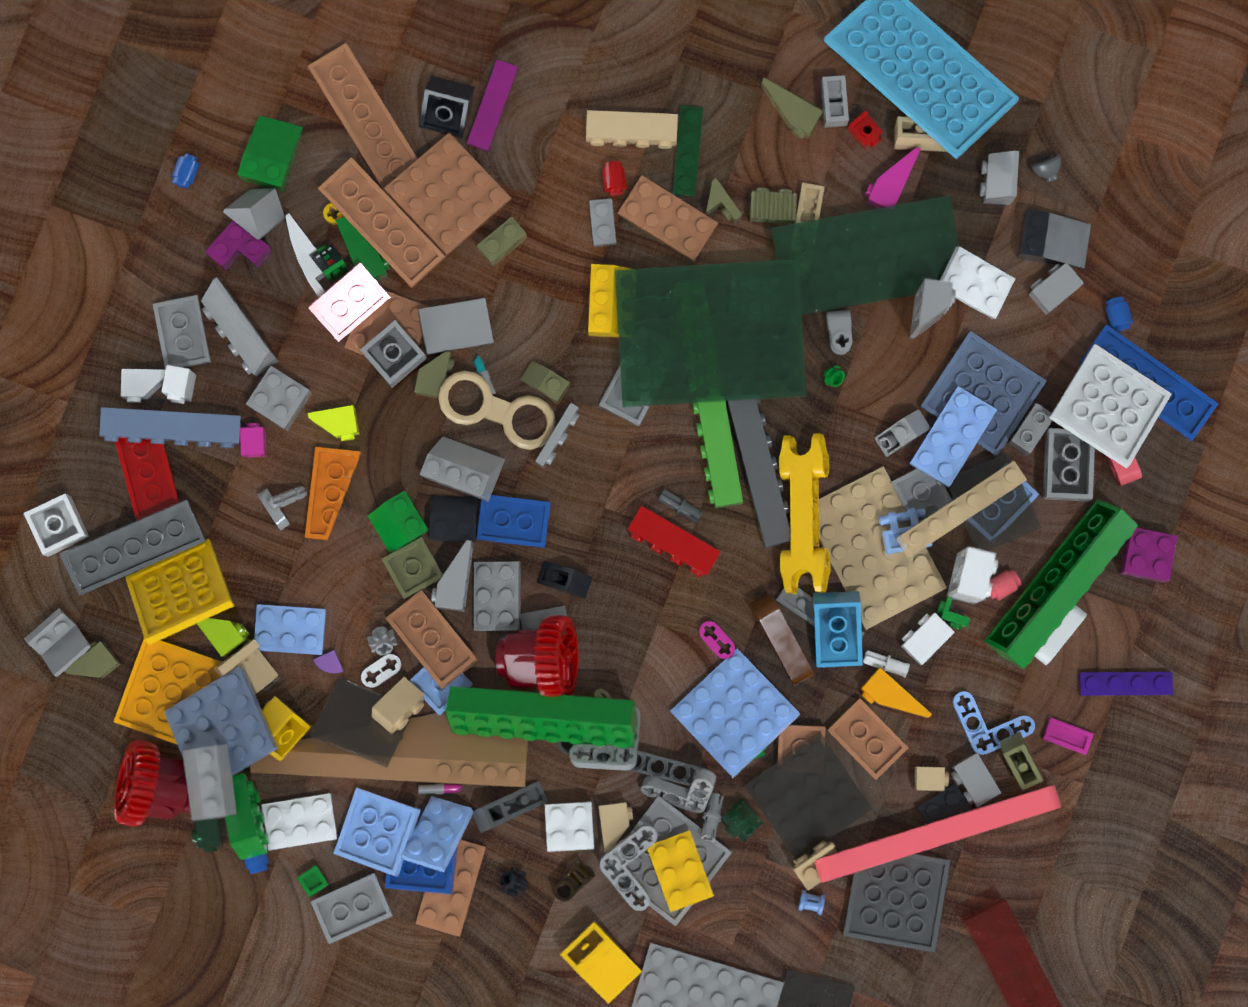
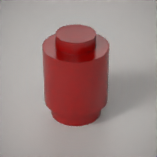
(614, 178)

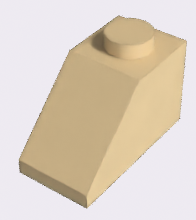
(614, 822)

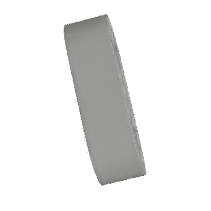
(277, 515)

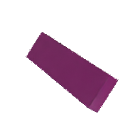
(492, 105)

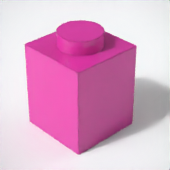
(253, 441)

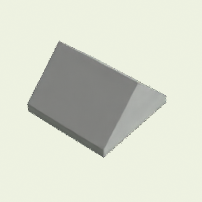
(257, 211)

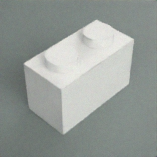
(178, 384)
(927, 638)

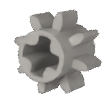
(382, 641)

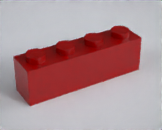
(674, 541)

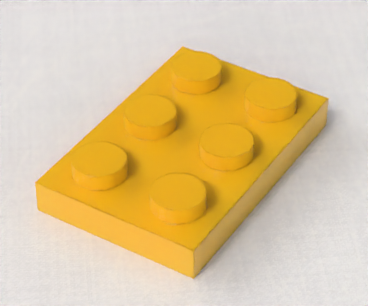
(680, 871)

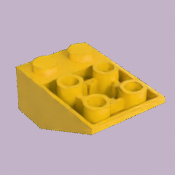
(600, 962)

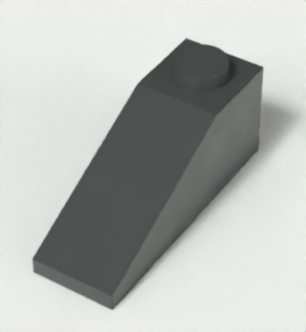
(509, 807)

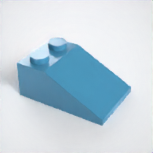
(838, 629)

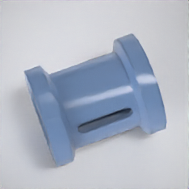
(811, 902)

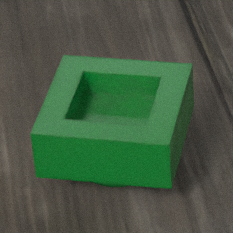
(313, 881)

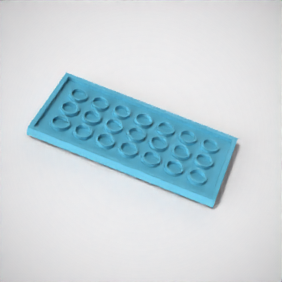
(922, 72)

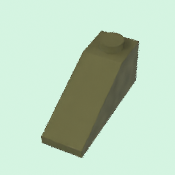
(796, 112)

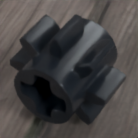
(513, 882)

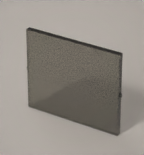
(1004, 518)
(349, 724)

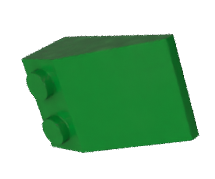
(270, 153)

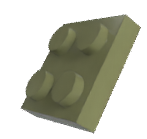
(412, 568)

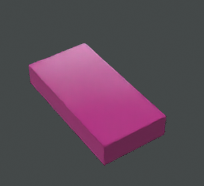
(1068, 736)

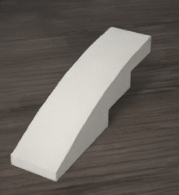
(304, 252)

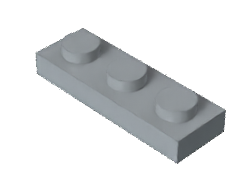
(558, 436)

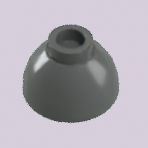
(1047, 166)

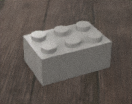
(1067, 467)

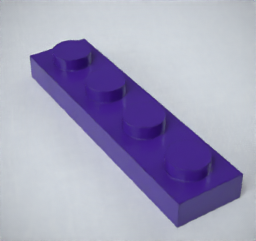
(1125, 683)

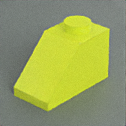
(338, 422)

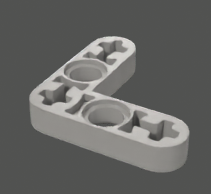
(616, 754)
(690, 799)
(623, 860)

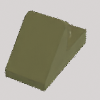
(719, 197)

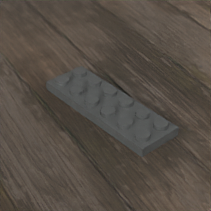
(133, 547)

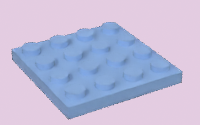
(735, 713)

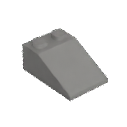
(453, 586)

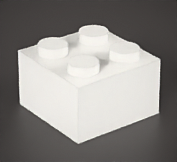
(56, 525)
(569, 826)

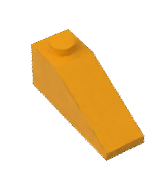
(888, 693)

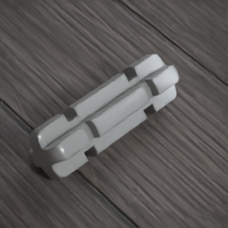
(287, 497)

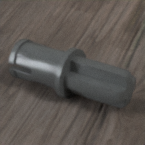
(680, 506)

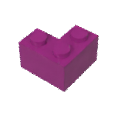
(236, 242)

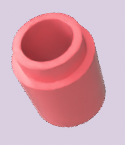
(1004, 584)

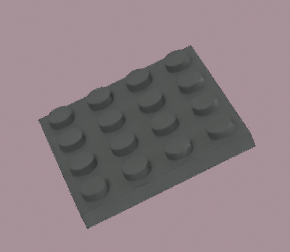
(898, 902)

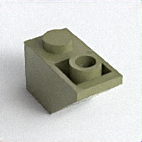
(433, 375)
(96, 662)

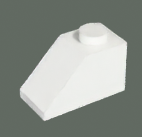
(140, 383)

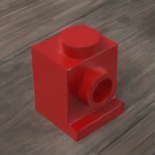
(865, 140)

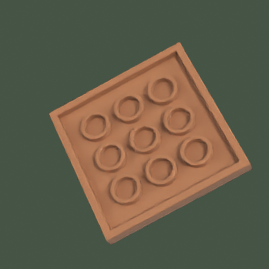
(447, 194)

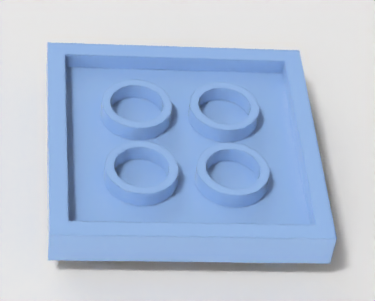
(376, 831)

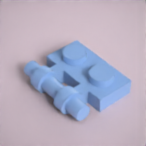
(892, 518)

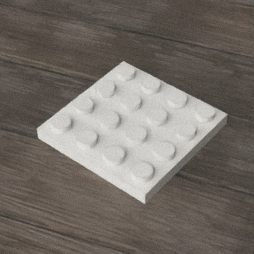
(1110, 406)

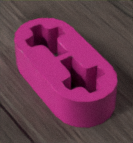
(720, 636)

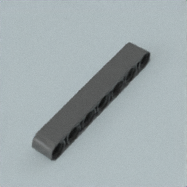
(645, 766)

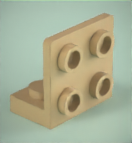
(256, 667)
(805, 865)

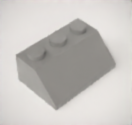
(462, 468)
(209, 782)

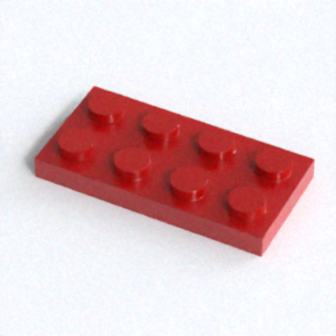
(147, 476)

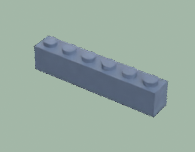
(169, 426)

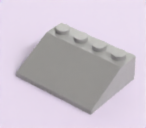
(238, 329)

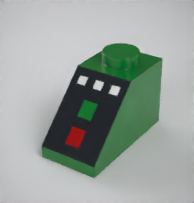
(330, 262)

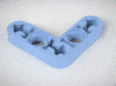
(982, 731)

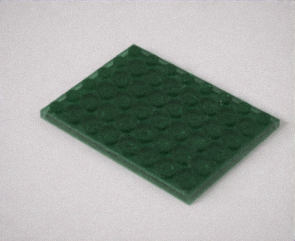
(710, 333)

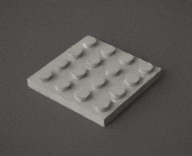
(667, 823)

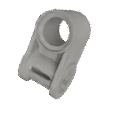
(839, 327)

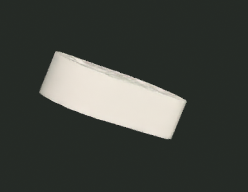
(377, 666)

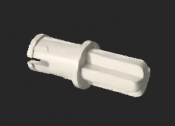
(886, 663)

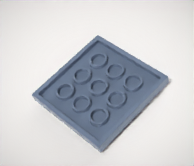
(991, 378)
(224, 715)

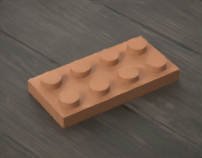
(667, 218)
(431, 639)
(449, 911)

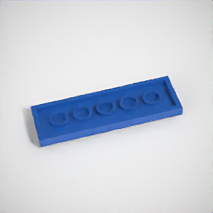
(1187, 405)

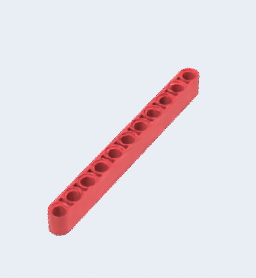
(937, 833)

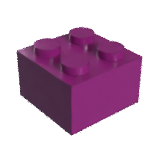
(1149, 555)

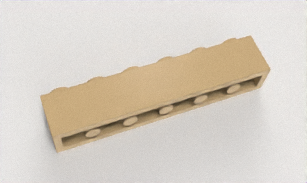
(961, 509)

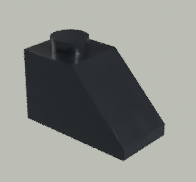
(564, 580)

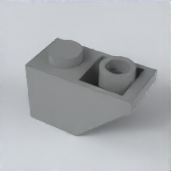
(902, 433)

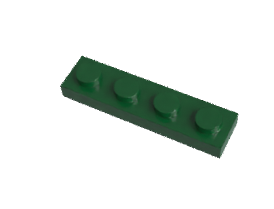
(688, 151)

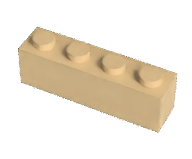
(631, 128)

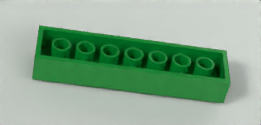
(1061, 583)
(542, 717)

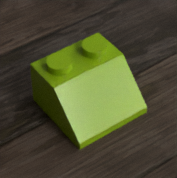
(224, 635)

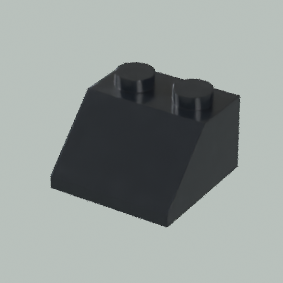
(446, 106)
(453, 519)

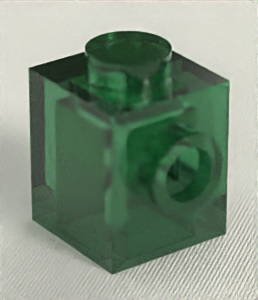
(208, 834)

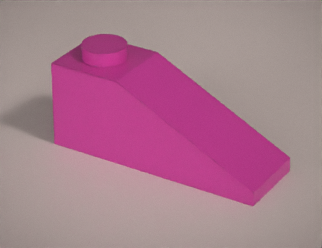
(891, 183)

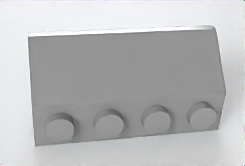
(930, 304)

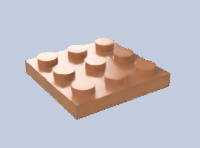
(395, 308)

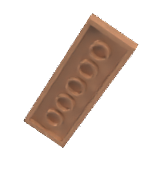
(381, 222)

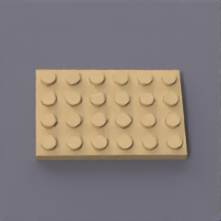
(858, 554)

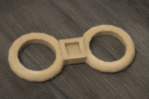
(496, 410)

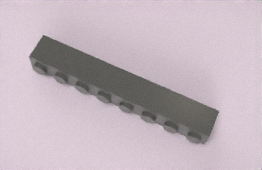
(760, 472)

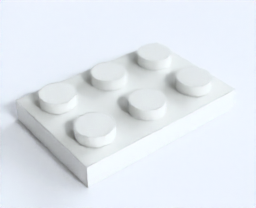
(977, 282)
(300, 821)

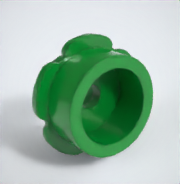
(834, 376)

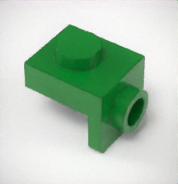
(954, 620)

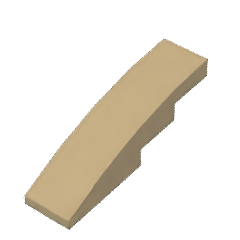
(809, 202)

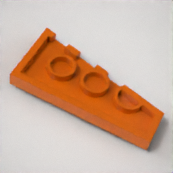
(329, 485)

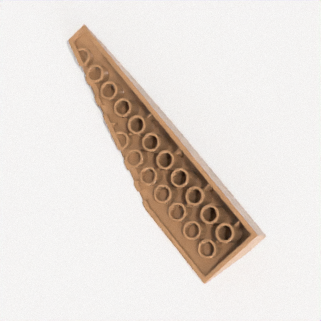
(423, 755)

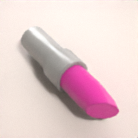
(439, 788)

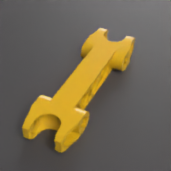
(804, 509)

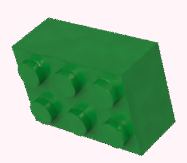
(246, 827)

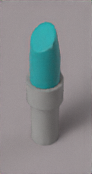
(483, 372)

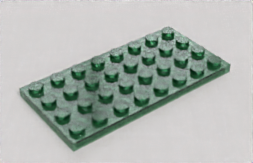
(869, 253)

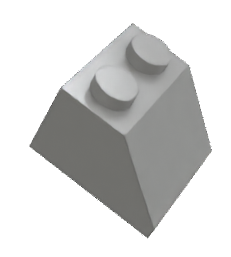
(1000, 177)

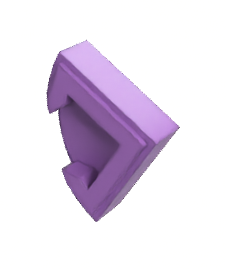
(329, 663)

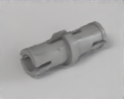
(712, 817)

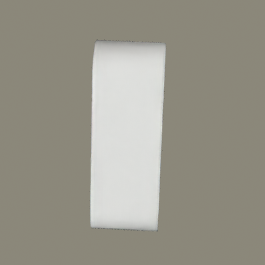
(1061, 635)

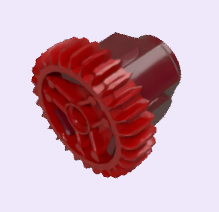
(541, 657)
(149, 785)

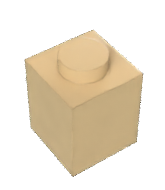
(930, 778)

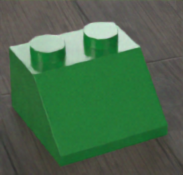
(398, 522)

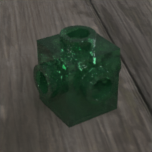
(741, 821)

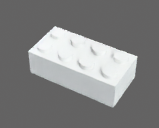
(972, 575)

